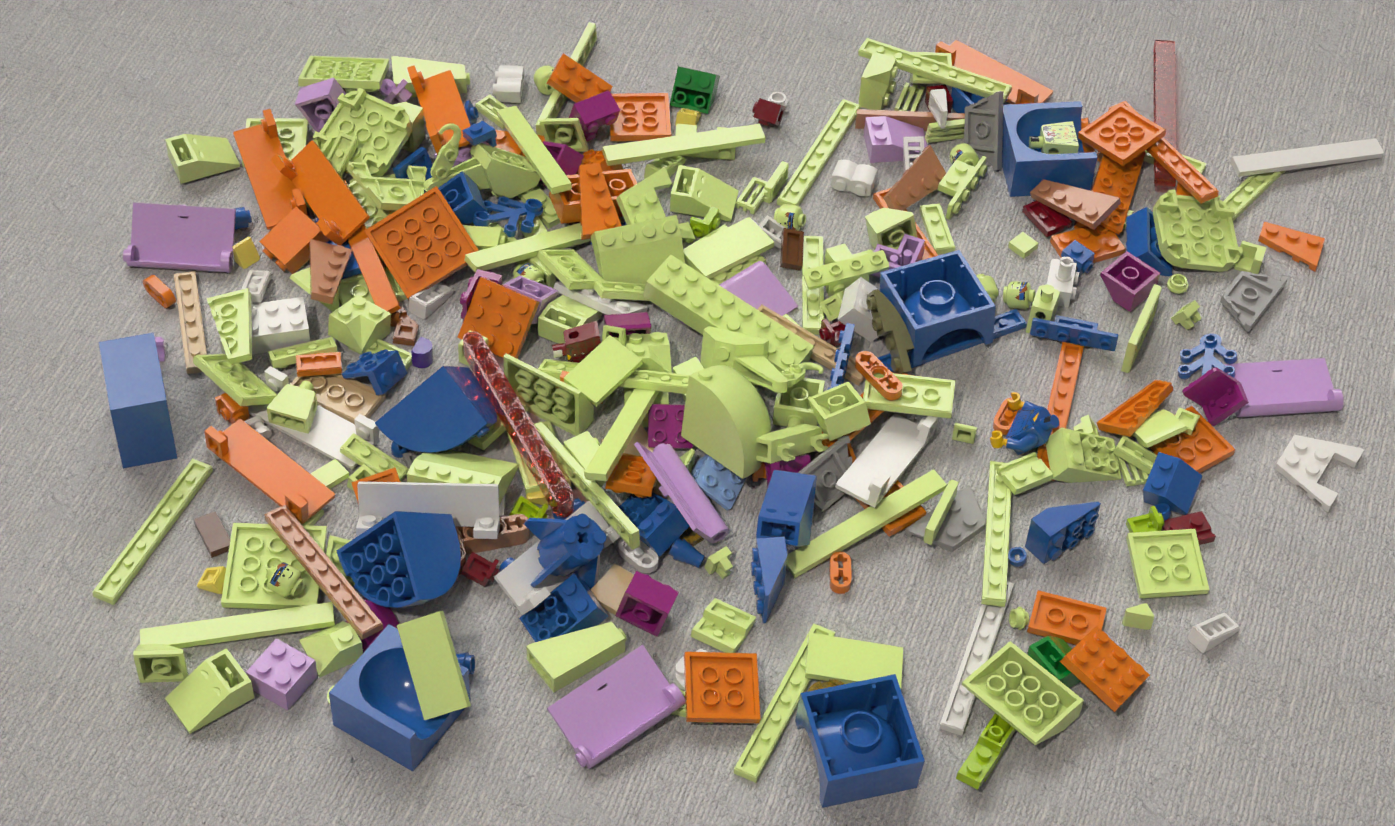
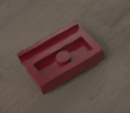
(1045, 218)
(1192, 521)

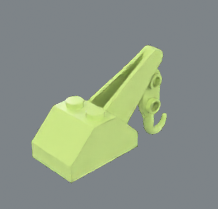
(489, 167)
(749, 357)

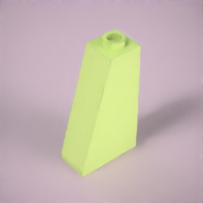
(428, 69)
(575, 654)

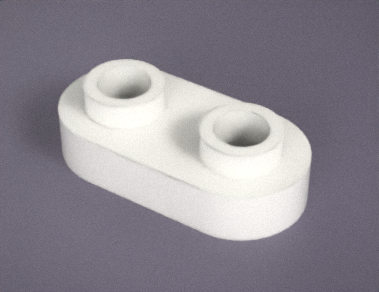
(639, 556)

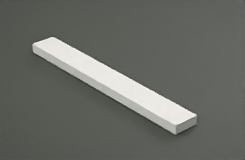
(1307, 157)
(976, 654)

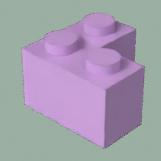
(909, 251)

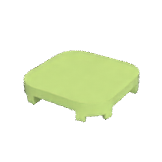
(374, 122)
(1196, 233)

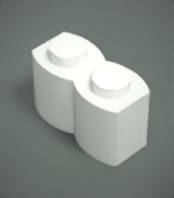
(509, 83)
(854, 178)

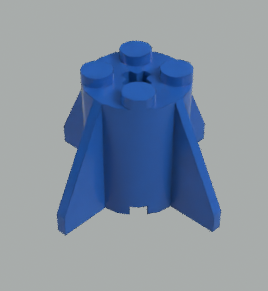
(568, 547)

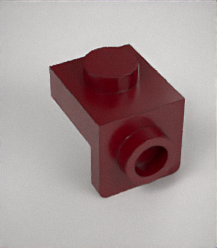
(831, 332)
(480, 569)

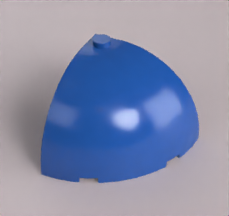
(440, 412)
(404, 559)

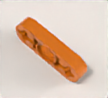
(880, 384)

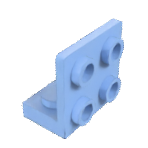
(717, 481)

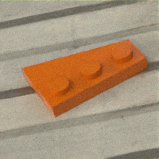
(1298, 244)

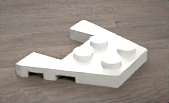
(1307, 460)

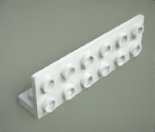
(327, 429)
(886, 458)
(468, 503)
(519, 574)

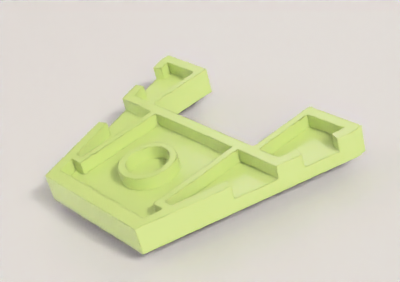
(389, 192)
(642, 204)

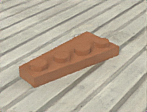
(916, 181)
(1077, 203)
(326, 269)

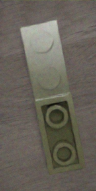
(889, 322)

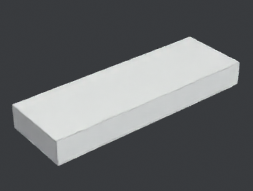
(257, 284)

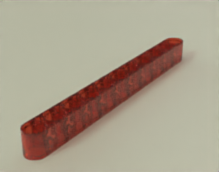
(1164, 102)
(518, 425)

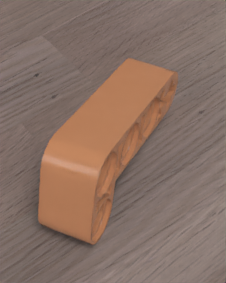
(511, 533)

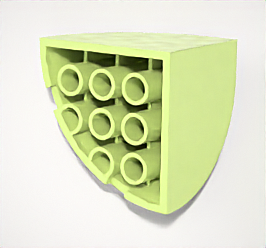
(725, 418)

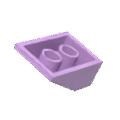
(885, 138)

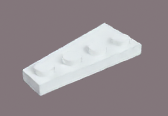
(607, 306)

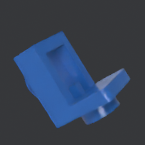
(479, 133)
(1080, 255)

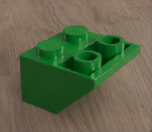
(694, 89)
(1048, 654)

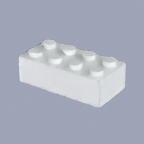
(278, 325)

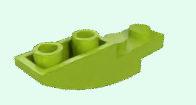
(986, 752)

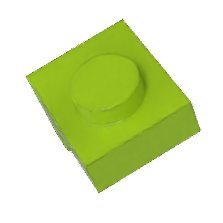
(710, 223)
(527, 508)
(1146, 523)

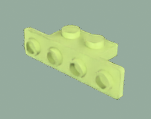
(960, 181)
(841, 274)

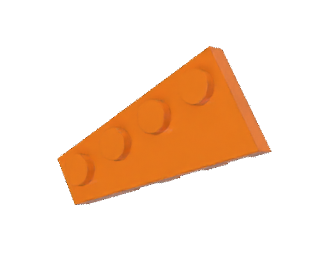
(595, 201)
(1134, 411)

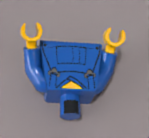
(1029, 429)

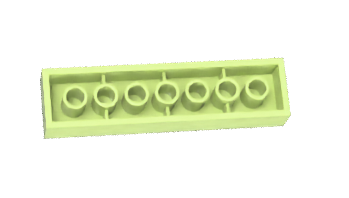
(704, 304)

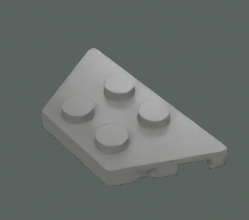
(985, 128)
(1251, 296)
(829, 469)
(959, 526)

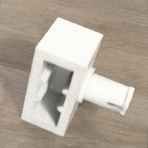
(1062, 277)

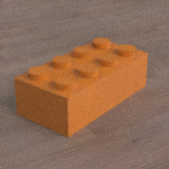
(567, 202)

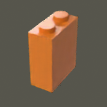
(290, 241)

